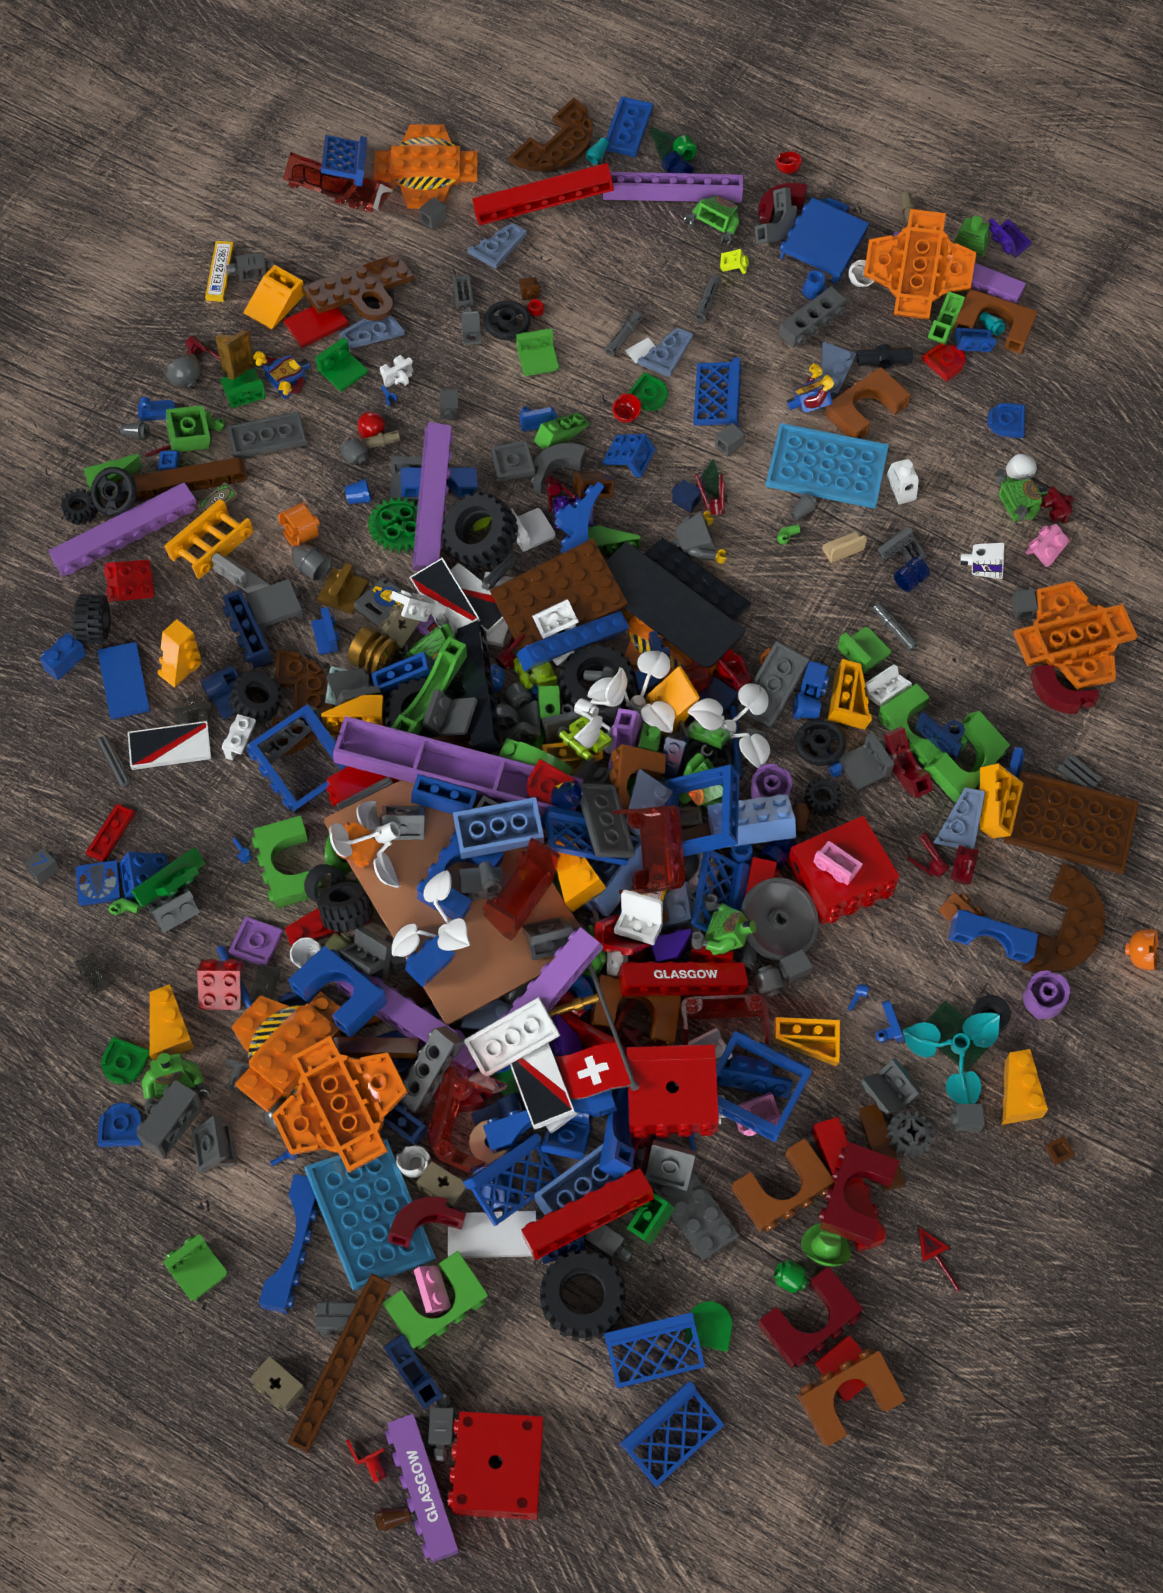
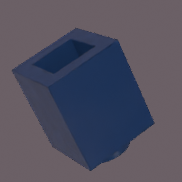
(686, 495)

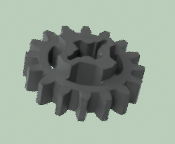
(904, 1140)

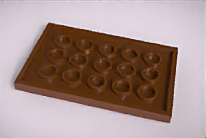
(574, 575)
(1073, 822)

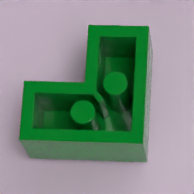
(650, 1219)

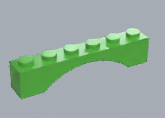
(444, 670)

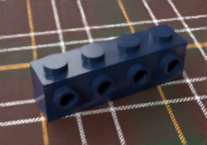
(247, 629)
(407, 1126)

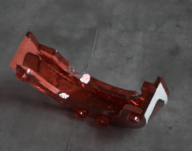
(307, 174)

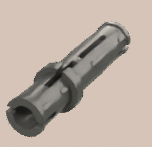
(705, 302)
(628, 327)
(889, 619)

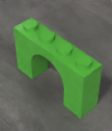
(897, 713)
(988, 746)
(272, 840)
(419, 1329)

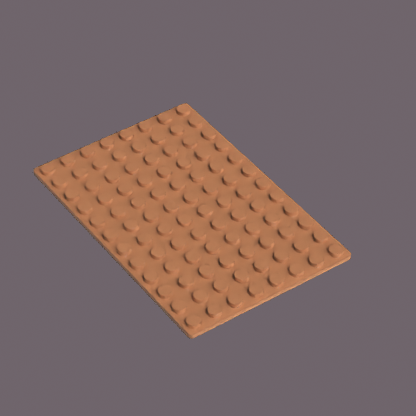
(491, 962)

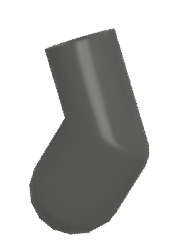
(597, 675)

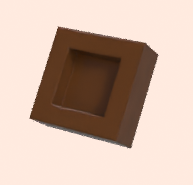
(1059, 1150)

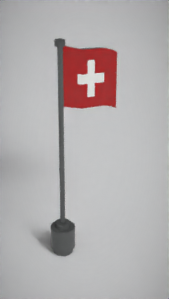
(597, 1067)

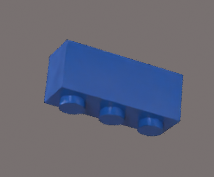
(411, 668)
(442, 795)

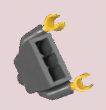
(696, 538)

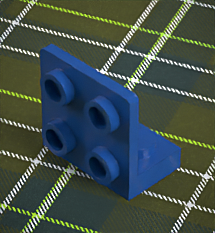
(630, 450)
(138, 867)

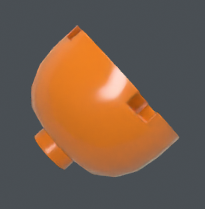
(1143, 949)

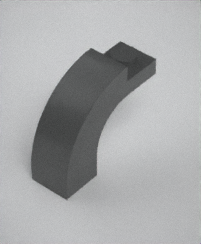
(782, 221)
(557, 457)

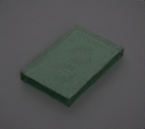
(949, 1024)

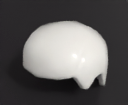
(856, 274)
(1021, 467)
(303, 951)
(413, 1161)

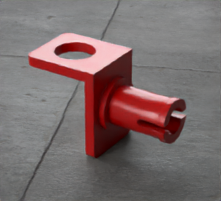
(371, 1461)

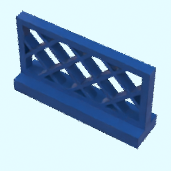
(356, 159)
(732, 397)
(571, 823)
(735, 884)
(499, 1166)
(648, 1330)
(657, 1418)

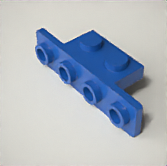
(754, 1076)

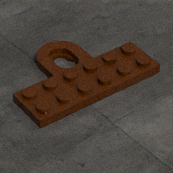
(358, 283)

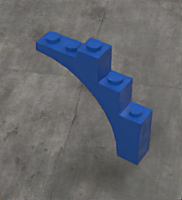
(575, 519)

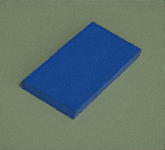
(628, 126)
(123, 680)

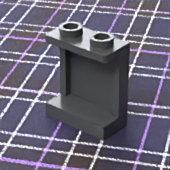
(274, 604)

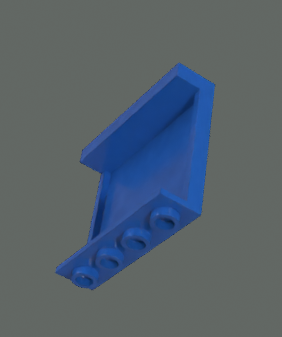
(825, 238)

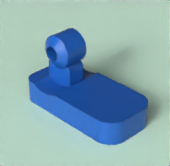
(153, 410)
(532, 419)
(1017, 761)
(893, 1031)

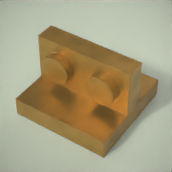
(235, 353)
(342, 589)

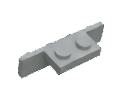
(237, 573)

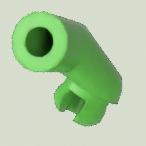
(214, 424)
(785, 533)
(123, 905)

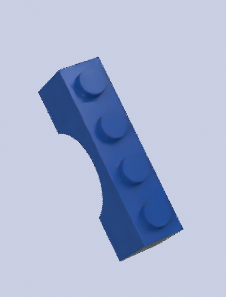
(461, 481)
(1017, 942)

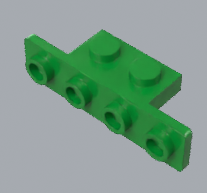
(169, 878)

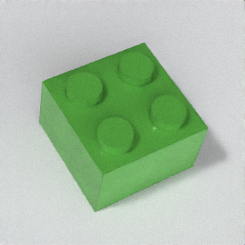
(187, 429)

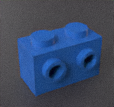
(62, 656)
(815, 680)
(428, 961)

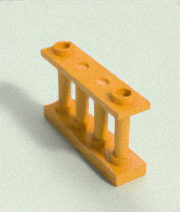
(199, 528)

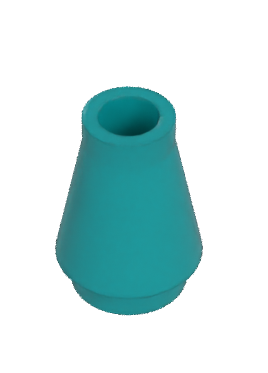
(597, 151)
(992, 323)

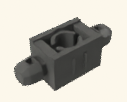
(250, 267)
(608, 1243)
(441, 1428)

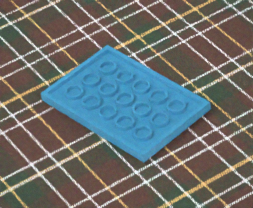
(827, 465)
(360, 1216)

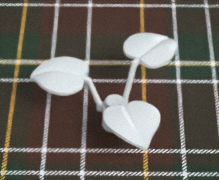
(589, 710)
(659, 713)
(709, 715)
(384, 834)
(451, 935)

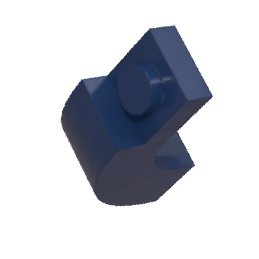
(655, 644)
(412, 1372)

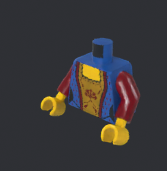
(283, 373)
(814, 393)

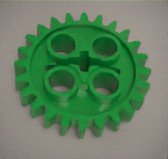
(397, 525)

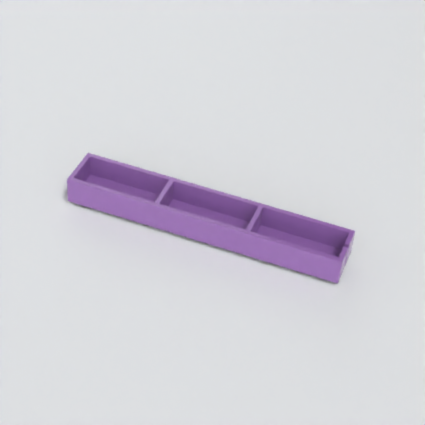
(407, 755)

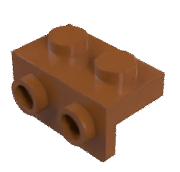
(959, 902)

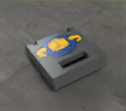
(379, 597)

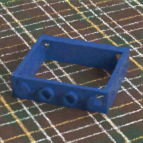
(268, 771)
(730, 806)
(780, 1059)

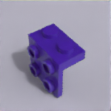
(1010, 237)

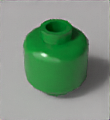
(685, 146)
(790, 1276)

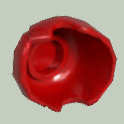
(788, 162)
(626, 408)
(370, 424)
(732, 662)

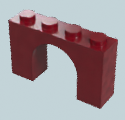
(838, 1215)
(796, 1345)

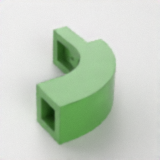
(944, 325)
(530, 755)

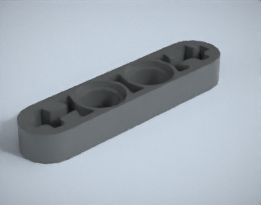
(293, 738)

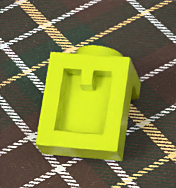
(734, 260)

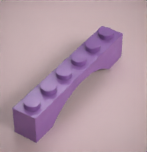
(626, 730)

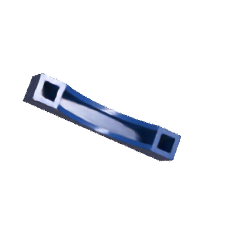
(570, 640)
(507, 1131)
(617, 1147)
(278, 1289)

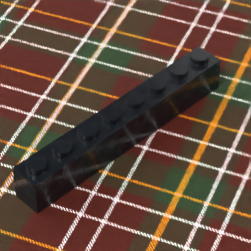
(479, 684)

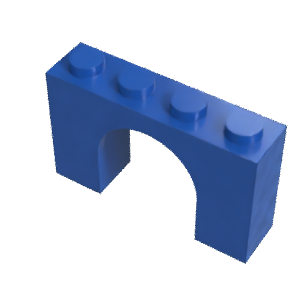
(455, 904)
(329, 967)

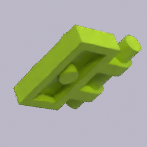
(541, 675)
(569, 740)

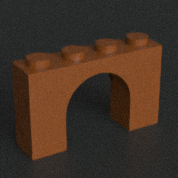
(1017, 316)
(876, 385)
(628, 761)
(662, 1010)
(766, 1210)
(819, 1397)

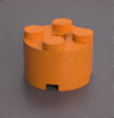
(299, 524)
(361, 851)

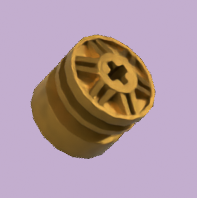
(371, 650)

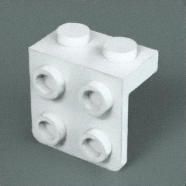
(533, 529)
(640, 917)

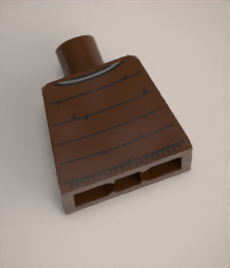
(584, 479)

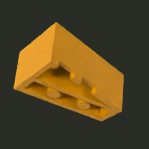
(809, 1037)

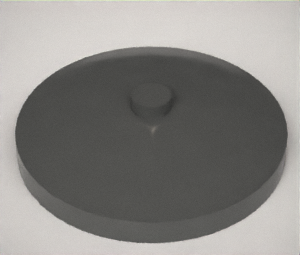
(783, 918)

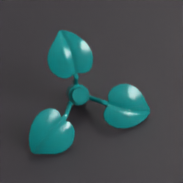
(980, 1028)

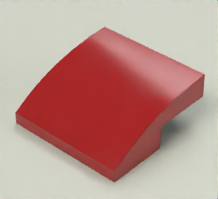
(843, 1351)

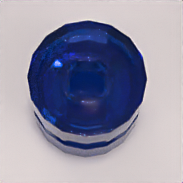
(675, 163)
(912, 574)
(778, 851)

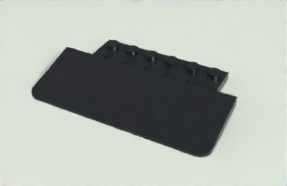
(679, 600)

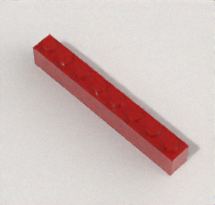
(543, 194)

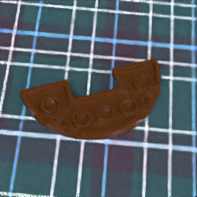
(562, 148)
(309, 688)
(1079, 930)

